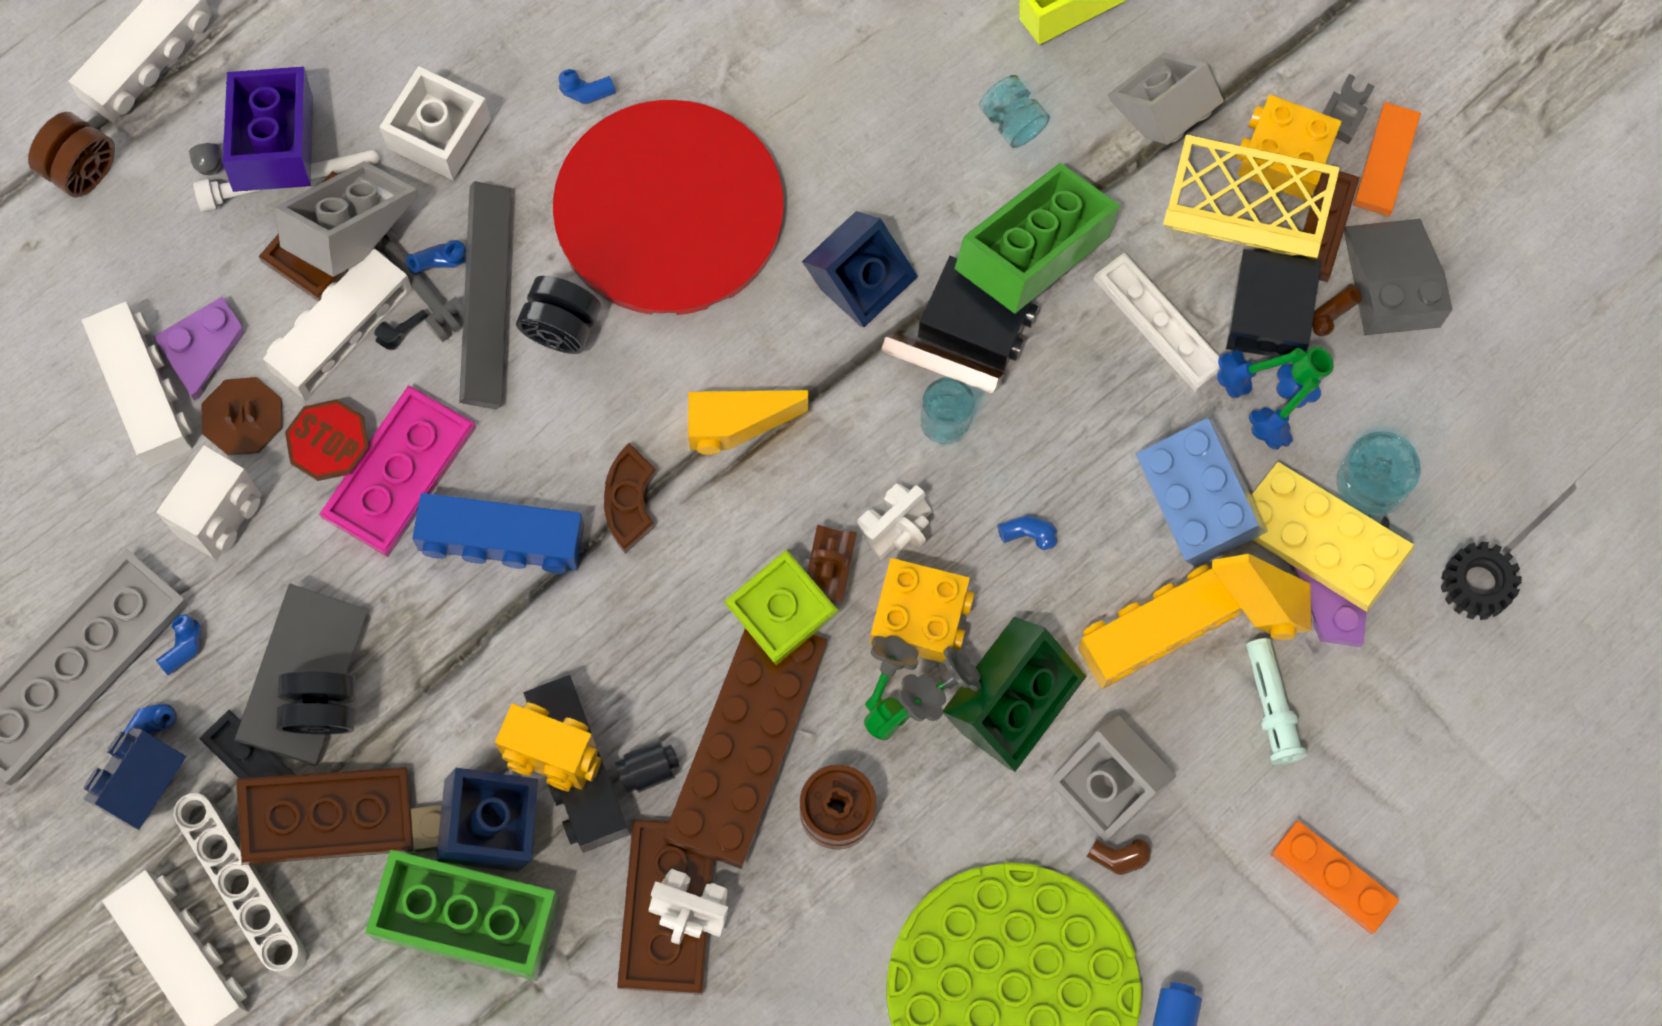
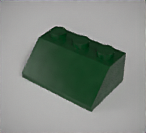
(1021, 693)

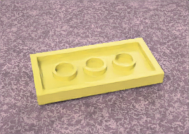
(1327, 537)

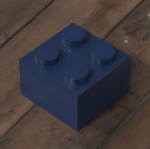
(133, 777)
(487, 820)

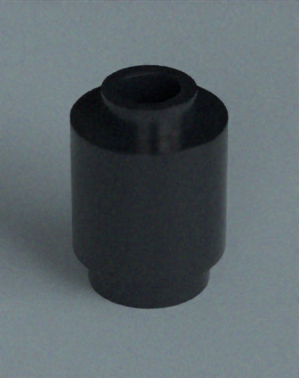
(647, 767)

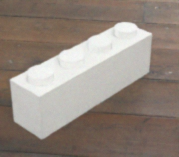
(138, 54)
(337, 324)
(137, 385)
(174, 953)

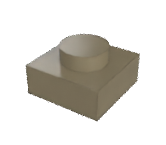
(425, 827)

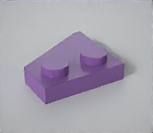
(201, 344)
(1334, 616)

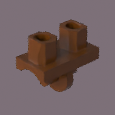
(831, 561)

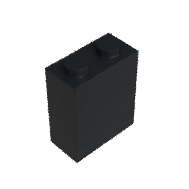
(1273, 303)
(973, 321)

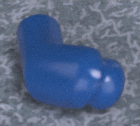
(583, 91)
(438, 256)
(153, 718)

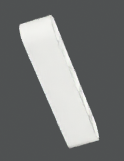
(225, 870)

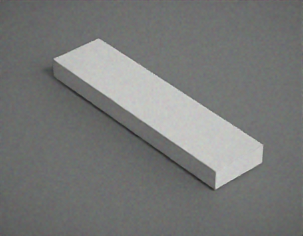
(1159, 321)

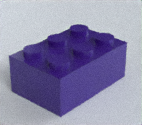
(268, 129)

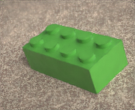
(1036, 237)
(463, 915)

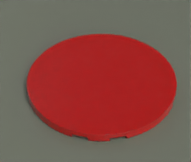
(668, 207)

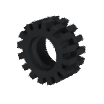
(1491, 560)

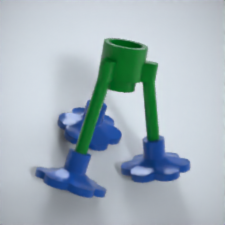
(1297, 383)

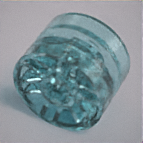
(1378, 473)

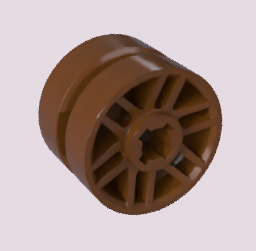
(71, 154)
(851, 791)

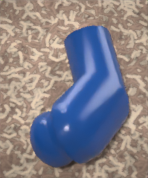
(1029, 526)
(186, 644)

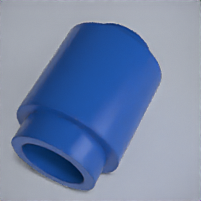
(1177, 1006)

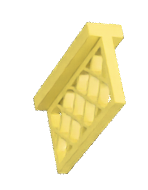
(1241, 230)

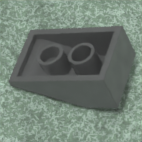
(1397, 277)

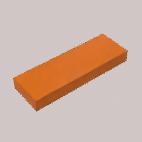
(1387, 159)

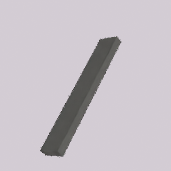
(485, 296)

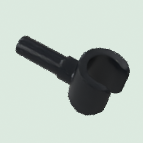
(391, 337)

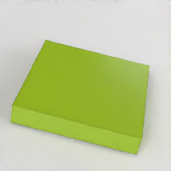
(781, 607)

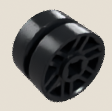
(558, 314)
(316, 703)

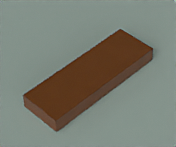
(1336, 221)

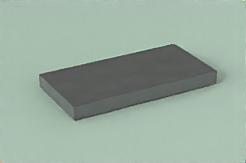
(308, 636)

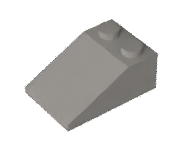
(342, 217)

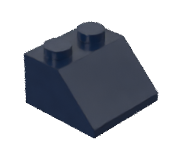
(860, 267)

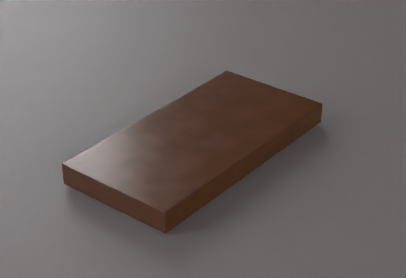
(324, 815)
(647, 954)

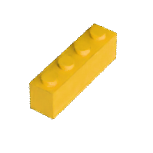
(1157, 627)

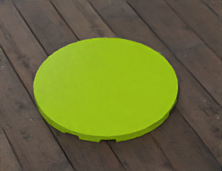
(1013, 952)

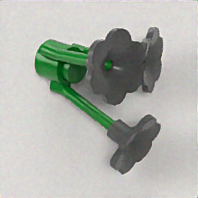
(919, 695)

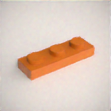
(1335, 877)

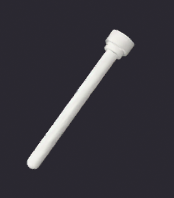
(212, 193)

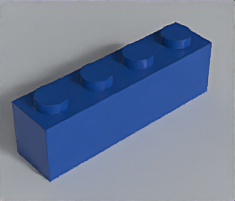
(498, 532)

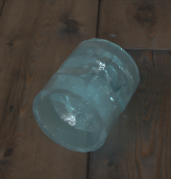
(1017, 116)
(946, 401)

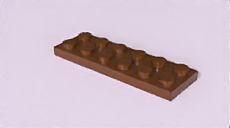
(742, 750)

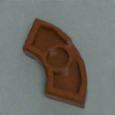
(625, 497)

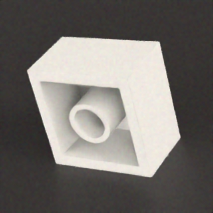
(435, 123)
(210, 503)

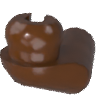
(1333, 309)
(1123, 859)

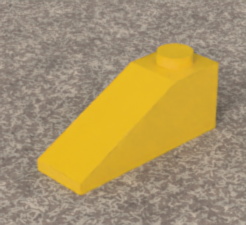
(732, 417)
(1267, 595)

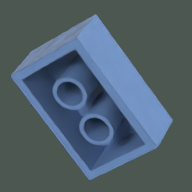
(1201, 492)

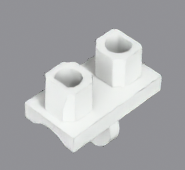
(900, 524)
(688, 912)

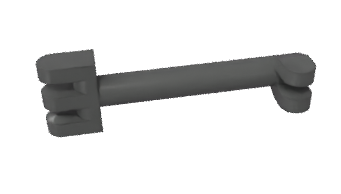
(441, 311)

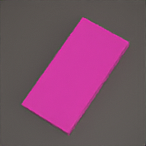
(403, 461)

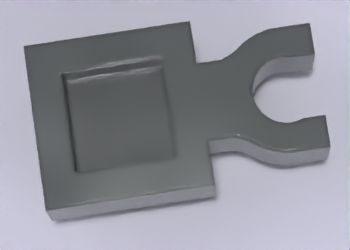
(1348, 108)

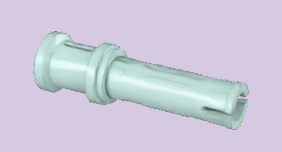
(1278, 719)

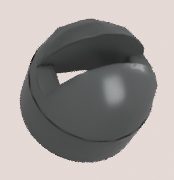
(206, 158)

